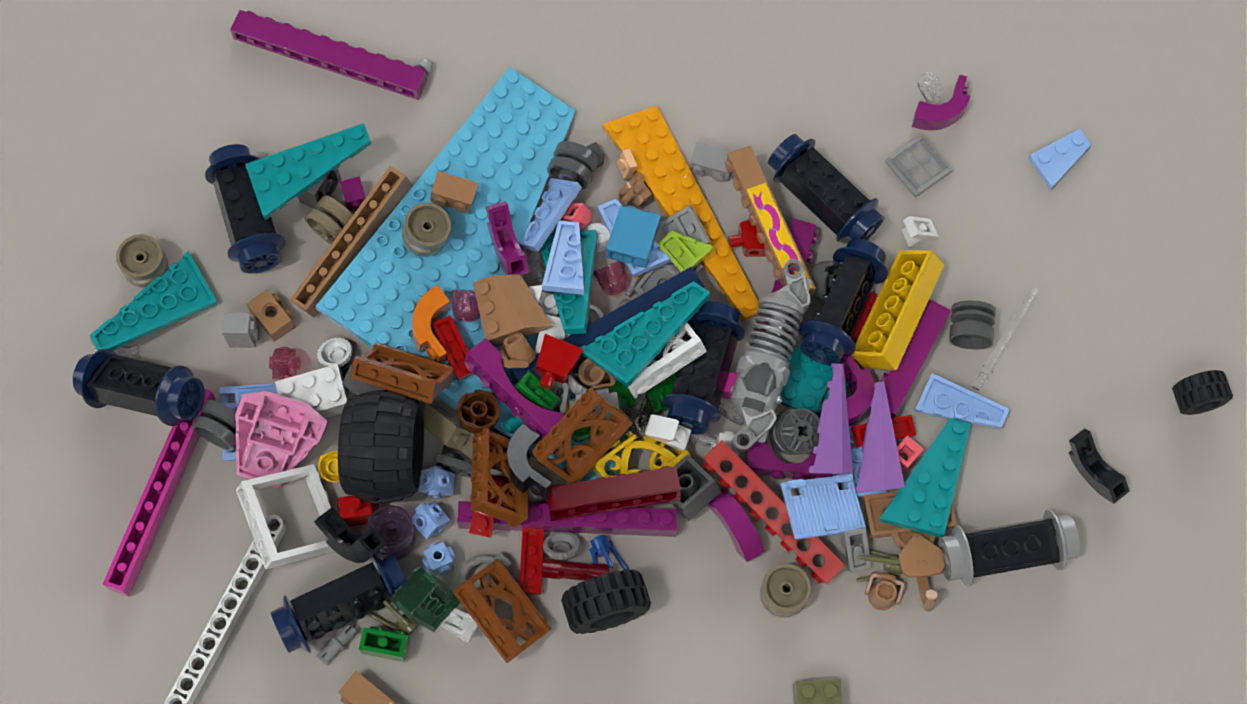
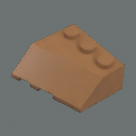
(508, 308)

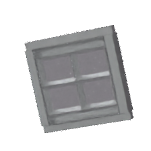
(918, 165)

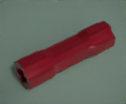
(570, 570)

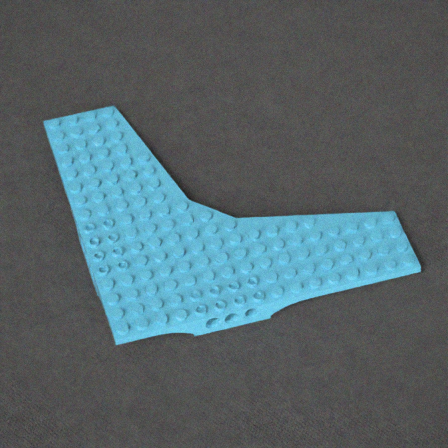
(507, 153)

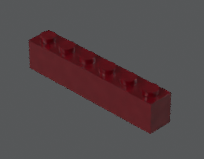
(614, 493)

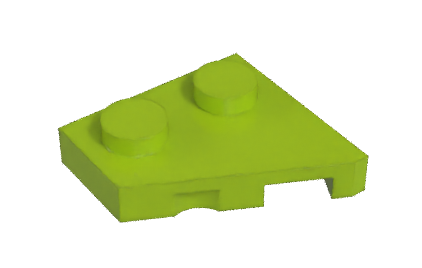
(684, 251)

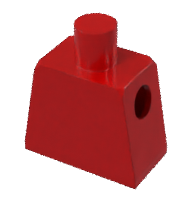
(748, 240)
(556, 360)
(354, 510)

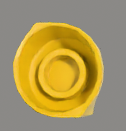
(329, 466)

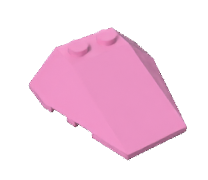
(274, 433)

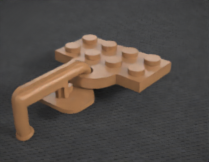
(918, 554)

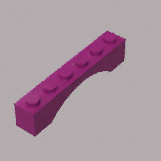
(487, 365)

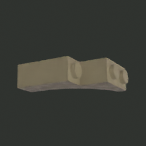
(450, 432)

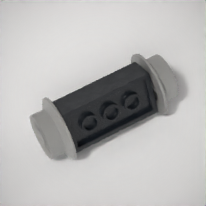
(1009, 547)

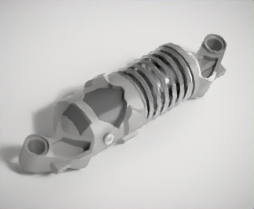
(765, 362)

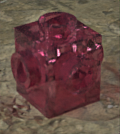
(284, 363)

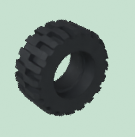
(606, 601)

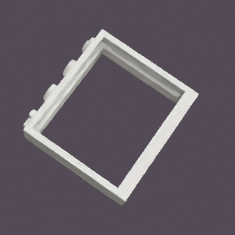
(257, 522)

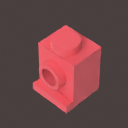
(581, 214)
(910, 450)

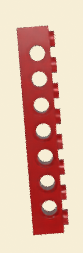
(722, 452)

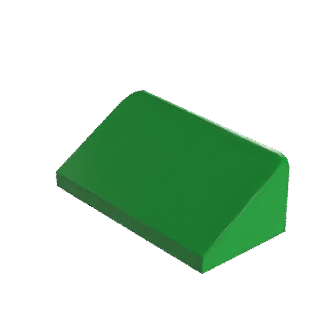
(529, 388)

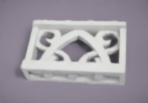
(682, 354)

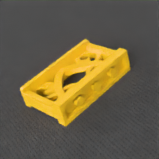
(621, 463)

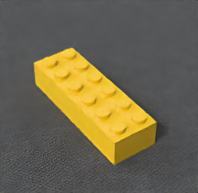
(898, 309)

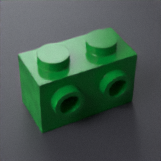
(384, 644)

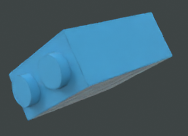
(633, 236)

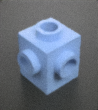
(436, 482)
(430, 519)
(442, 565)

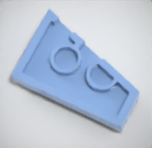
(1057, 158)

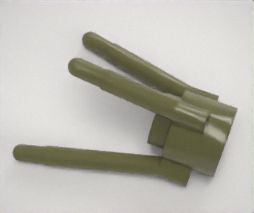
(890, 561)
(404, 623)

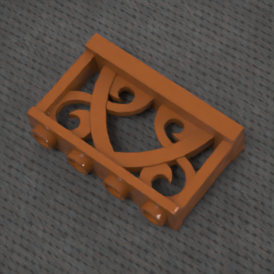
(402, 372)
(575, 418)
(483, 483)
(508, 590)

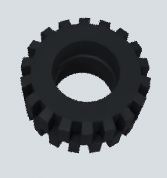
(1202, 392)

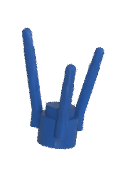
(602, 547)

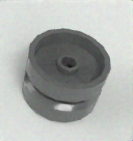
(573, 163)
(217, 425)

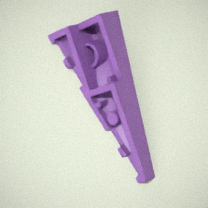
(834, 445)
(880, 459)

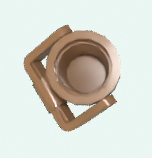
(634, 192)
(516, 352)
(594, 376)
(884, 593)

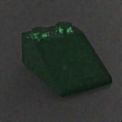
(425, 599)

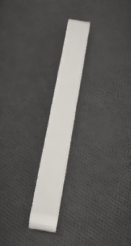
(222, 613)

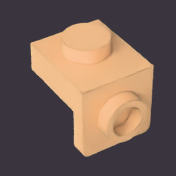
(627, 164)

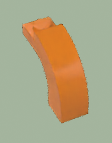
(427, 309)

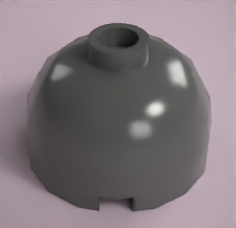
(822, 276)

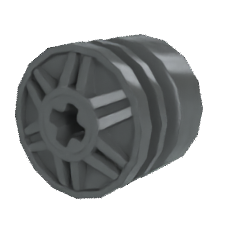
(972, 325)
(785, 432)

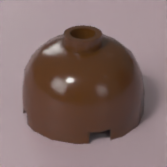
(478, 411)

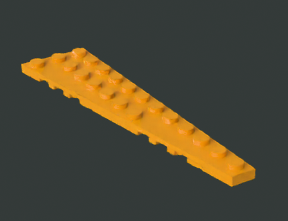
(675, 189)

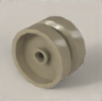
(328, 219)
(426, 229)
(141, 259)
(791, 579)

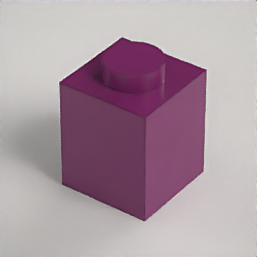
(353, 193)

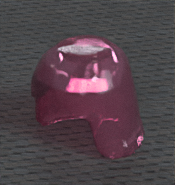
(612, 273)
(465, 305)

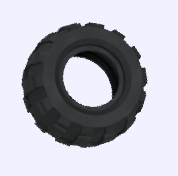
(381, 446)

